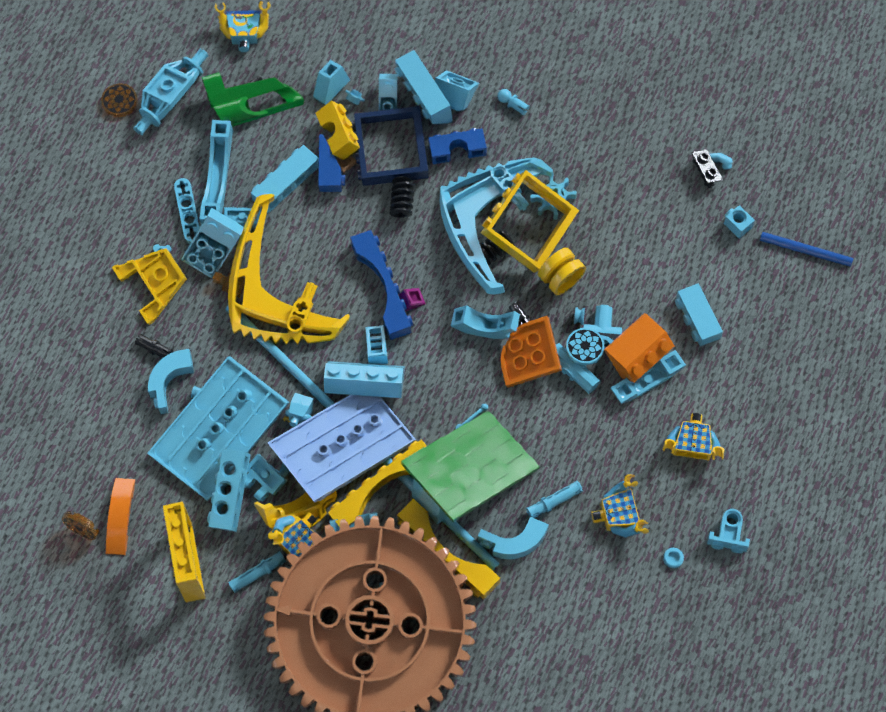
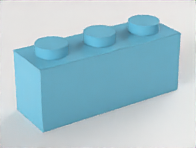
(698, 315)

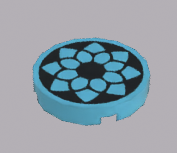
(585, 346)

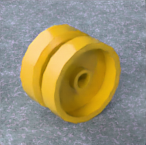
(561, 271)

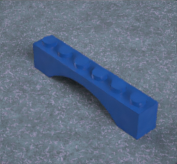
(367, 251)

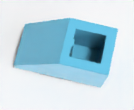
(330, 82)
(388, 91)

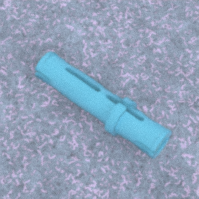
(546, 504)
(256, 572)

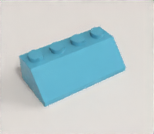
(424, 88)
(363, 379)

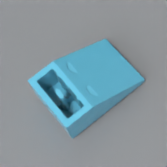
(212, 243)

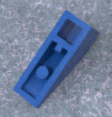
(329, 170)

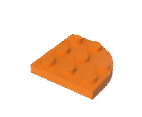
(530, 353)

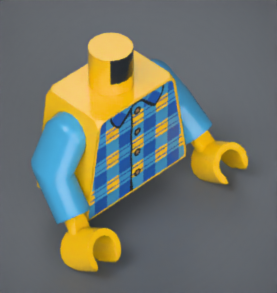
(694, 440)
(620, 510)
(291, 531)

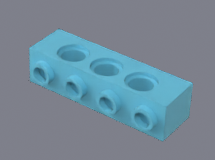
(233, 500)

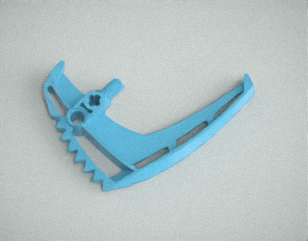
(473, 200)

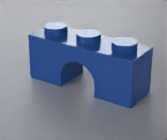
(471, 140)

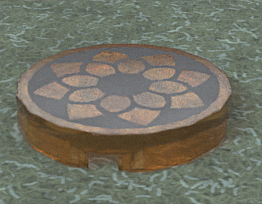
(119, 100)
(80, 525)

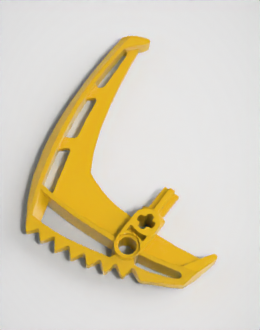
(265, 307)

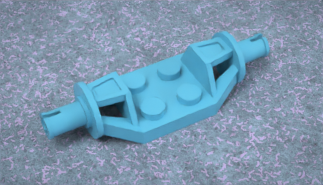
(167, 89)

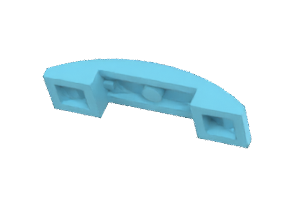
(656, 375)

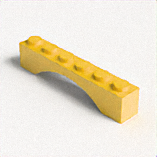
(357, 500)
(479, 576)

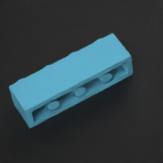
(287, 176)

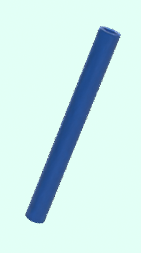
(806, 249)

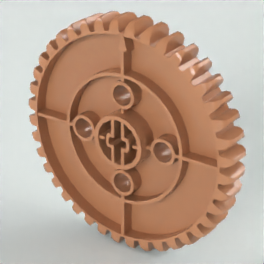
(335, 577)

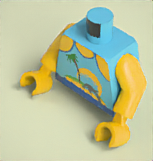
(244, 26)

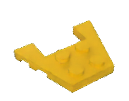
(161, 277)

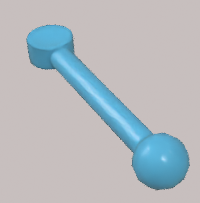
(484, 407)

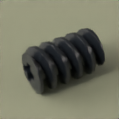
(401, 197)
(491, 249)

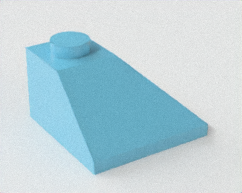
(456, 89)

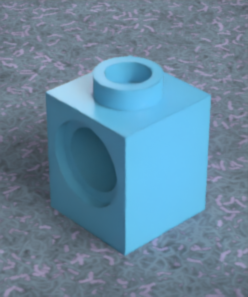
(742, 228)

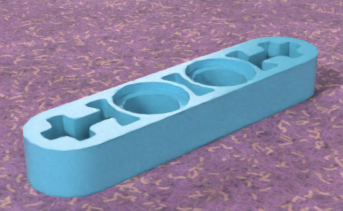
(186, 211)

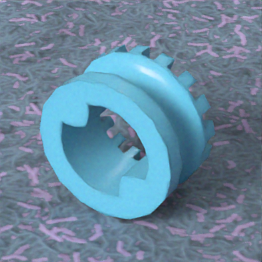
(579, 315)

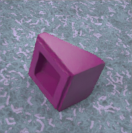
(412, 298)

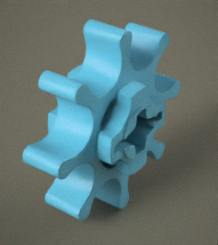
(560, 190)

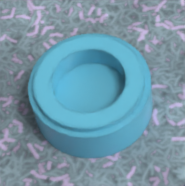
(673, 557)

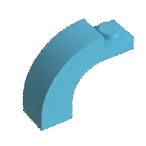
(484, 325)
(164, 371)
(517, 546)

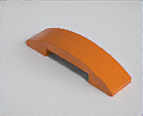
(119, 516)

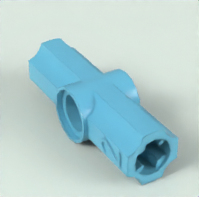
(577, 372)

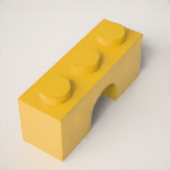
(344, 140)

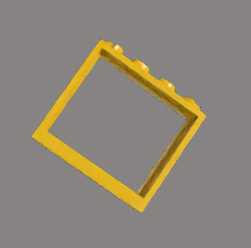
(550, 196)
(184, 552)

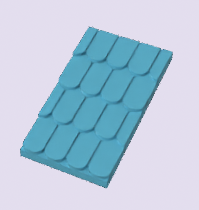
(227, 414)

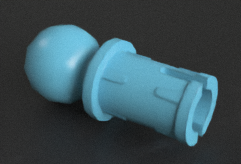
(505, 96)

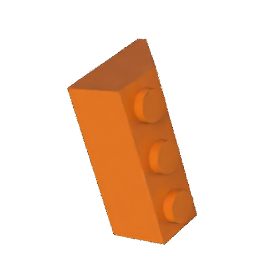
(639, 348)

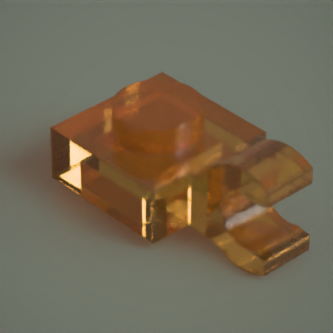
(224, 280)

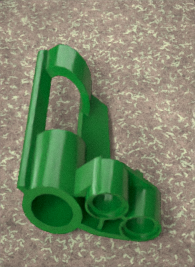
(232, 102)

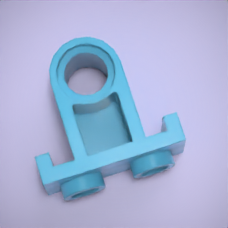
(729, 534)

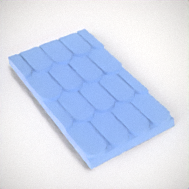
(341, 444)

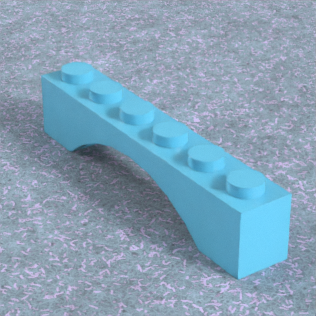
(219, 159)

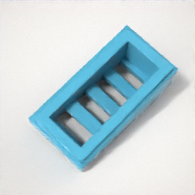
(376, 356)

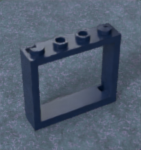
(387, 176)

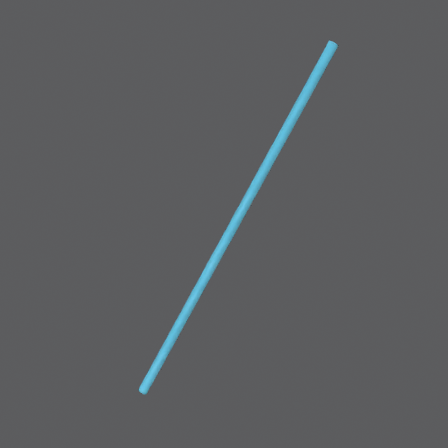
(489, 560)

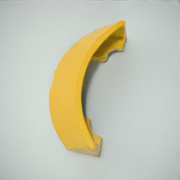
(298, 507)

